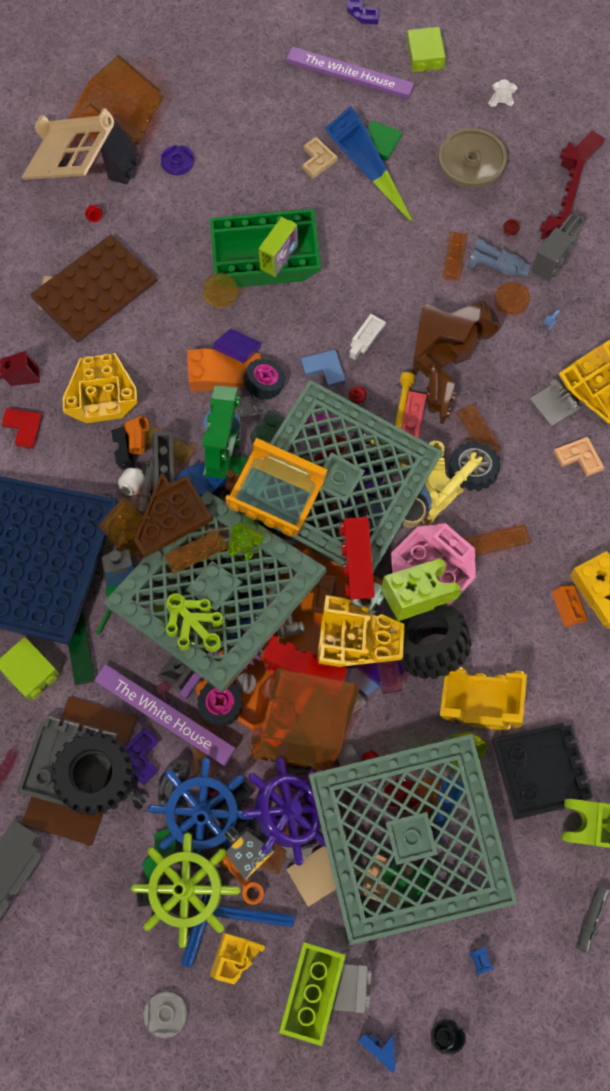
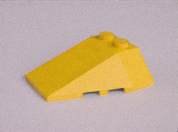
(590, 380)

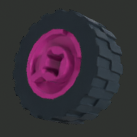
(264, 379)
(215, 713)

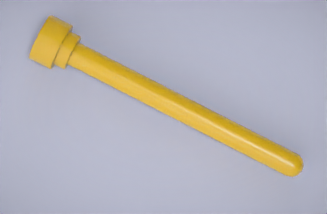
(407, 380)

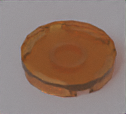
(512, 298)

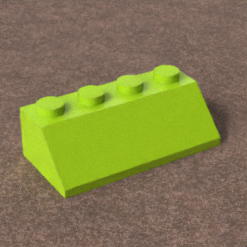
(311, 994)

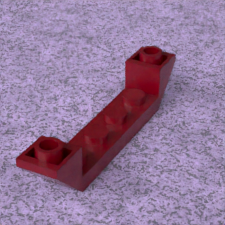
(573, 161)

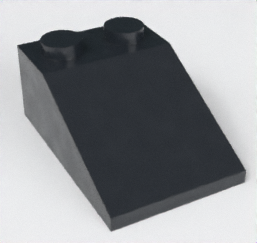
(119, 155)

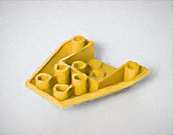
(99, 390)

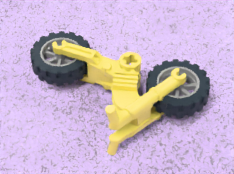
(439, 486)

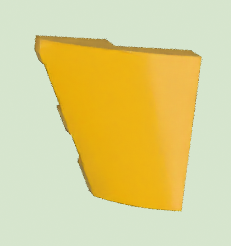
(233, 957)

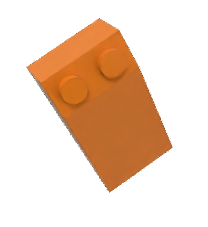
(214, 368)

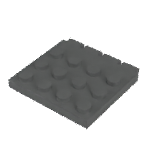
(89, 775)

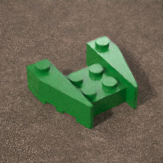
(219, 438)

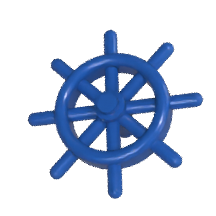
(201, 811)

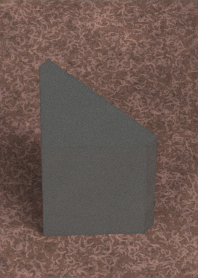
(175, 674)

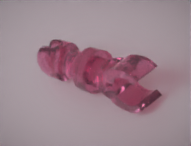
(5, 766)

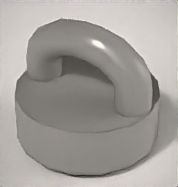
(246, 683)

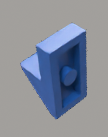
(384, 1054)

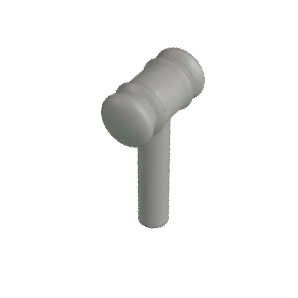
(291, 628)

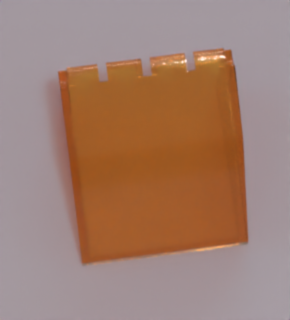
(125, 95)
(302, 719)

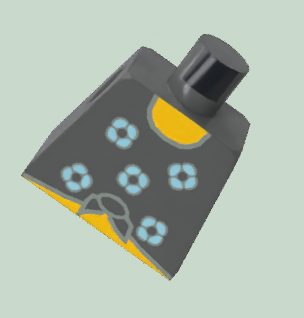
(246, 850)

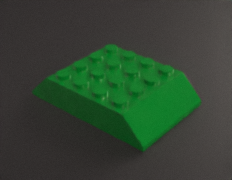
(238, 242)

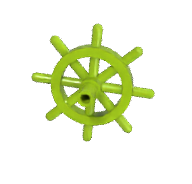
(185, 890)

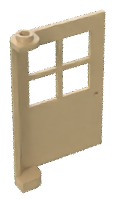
(56, 141)

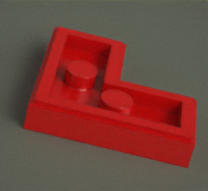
(26, 423)

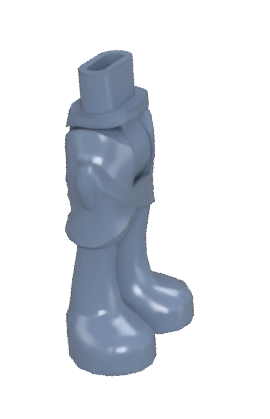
(506, 262)

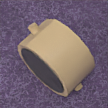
(416, 515)

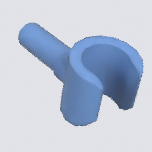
(550, 320)

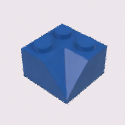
(203, 483)

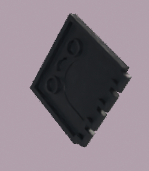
(541, 770)

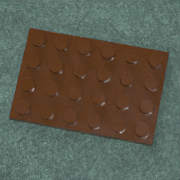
(93, 288)

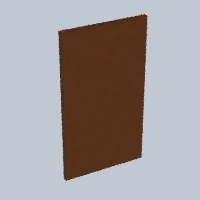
(59, 818)

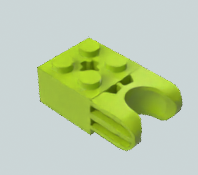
(418, 589)
(594, 826)

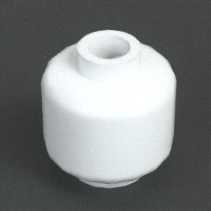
(131, 481)

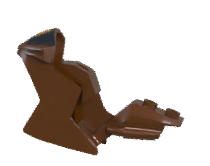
(449, 339)

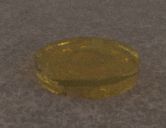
(220, 290)

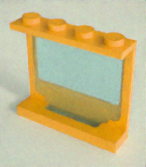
(277, 488)

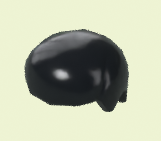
(447, 1037)

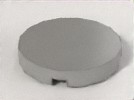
(172, 1010)

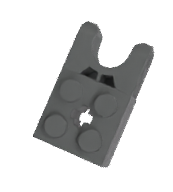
(557, 248)

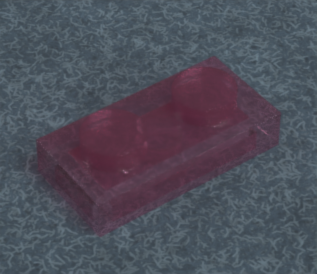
(389, 677)

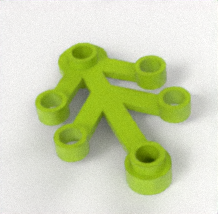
(192, 620)

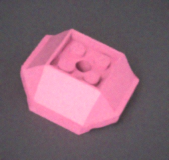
(434, 543)

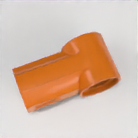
(136, 430)

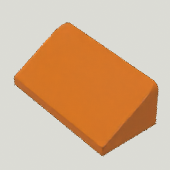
(569, 605)

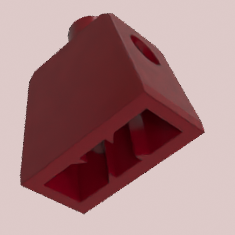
(19, 369)

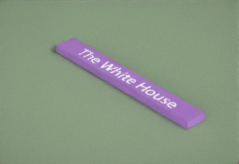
(350, 72)
(165, 715)

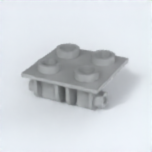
(555, 402)

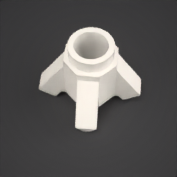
(503, 91)

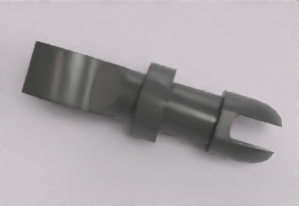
(134, 798)

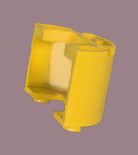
(484, 700)

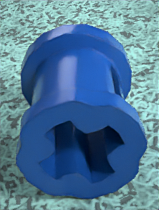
(479, 968)

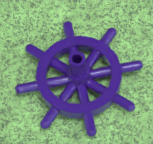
(289, 811)

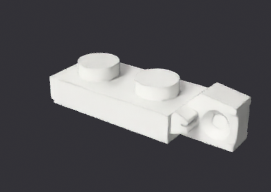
(366, 336)

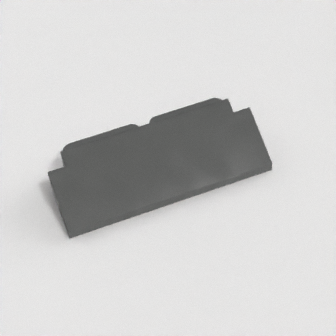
(17, 860)

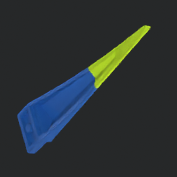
(353, 138)

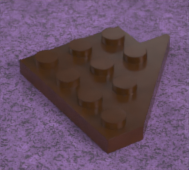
(171, 515)

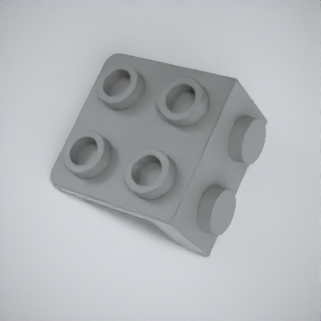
(352, 989)

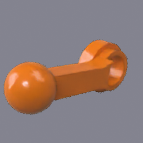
(227, 863)

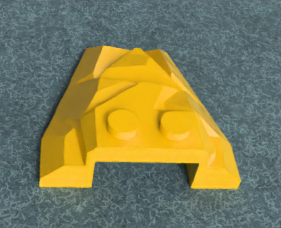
(356, 636)

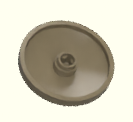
(472, 158)

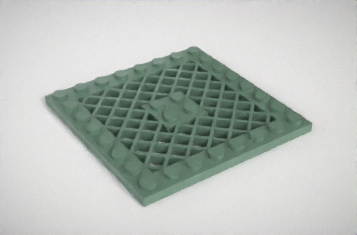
(344, 476)
(218, 587)
(412, 840)

